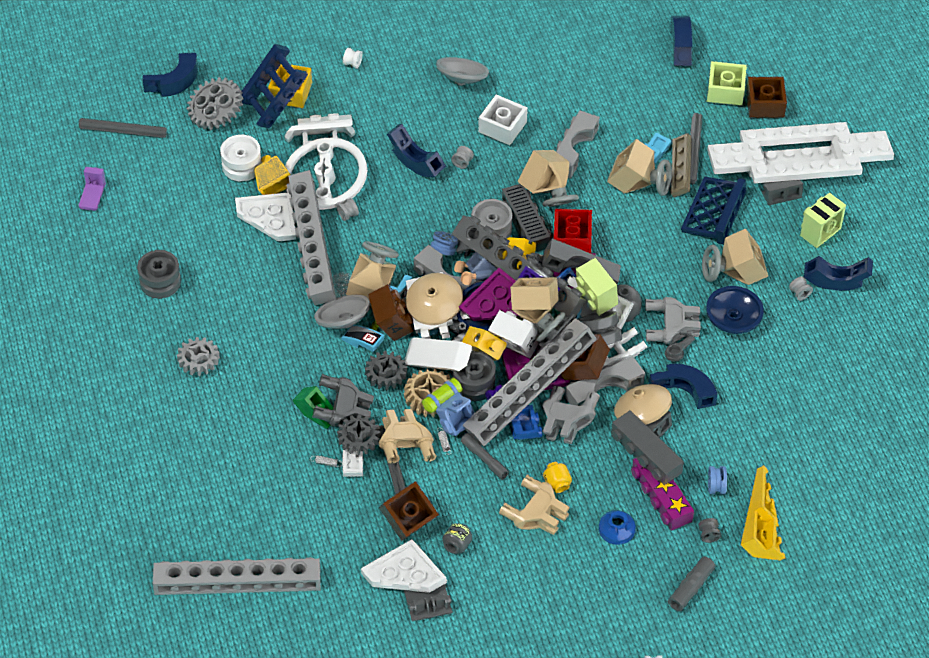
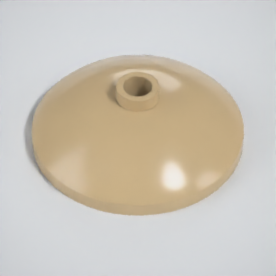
(435, 307)
(646, 401)

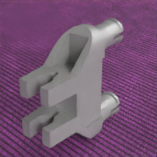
(678, 320)
(567, 416)

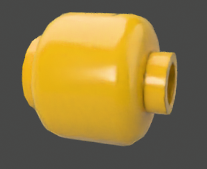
(558, 476)

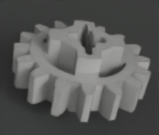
(198, 356)

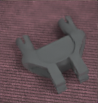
(347, 401)

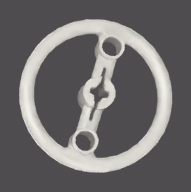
(325, 150)

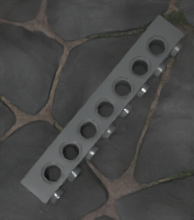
(465, 232)

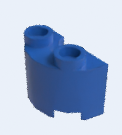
(525, 424)

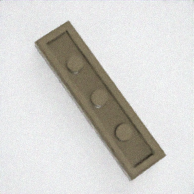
(681, 165)

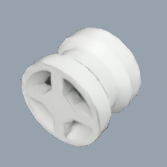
(352, 58)

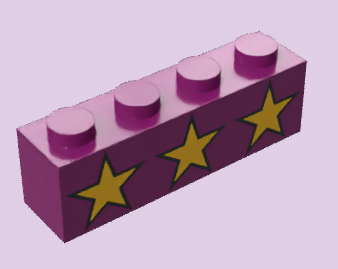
(666, 498)

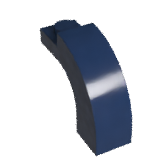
(682, 39)
(176, 80)
(413, 157)
(837, 277)
(690, 380)

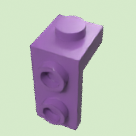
(93, 189)

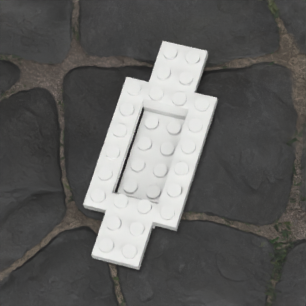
(836, 160)

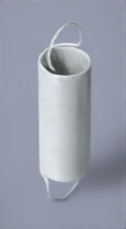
(444, 441)
(326, 461)

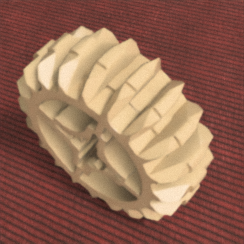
(419, 386)

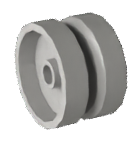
(495, 215)

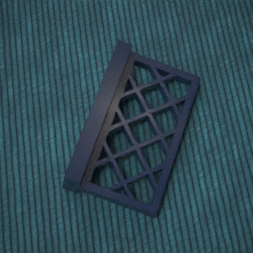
(728, 210)

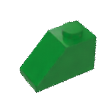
(308, 399)

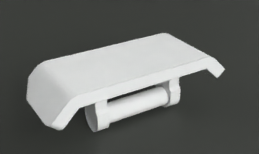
(305, 130)
(437, 354)

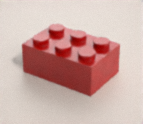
(574, 228)

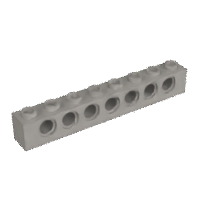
(312, 238)
(529, 382)
(228, 583)

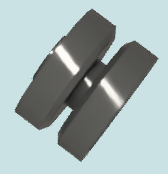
(159, 274)
(604, 325)
(476, 376)

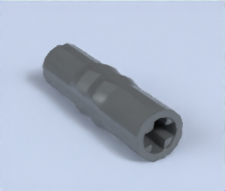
(691, 584)

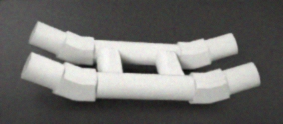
(622, 354)

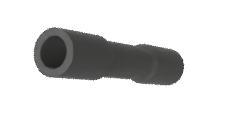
(493, 464)

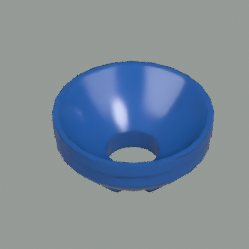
(613, 533)

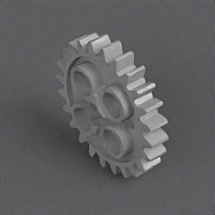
(215, 103)

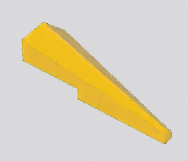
(761, 522)

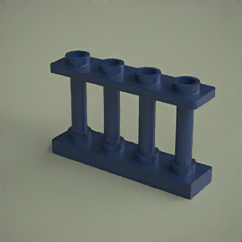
(260, 79)

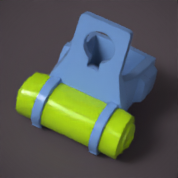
(450, 406)

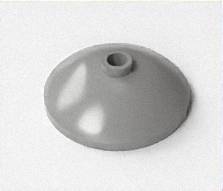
(462, 70)
(342, 312)

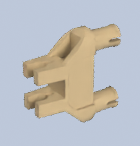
(404, 435)
(539, 508)

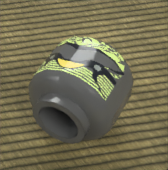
(457, 538)

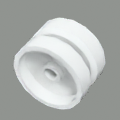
(240, 157)

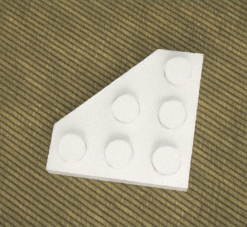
(268, 214)
(404, 570)

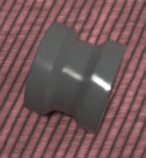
(709, 530)

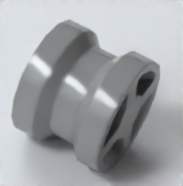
(462, 157)
(347, 209)
(800, 288)

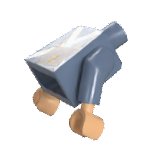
(478, 265)

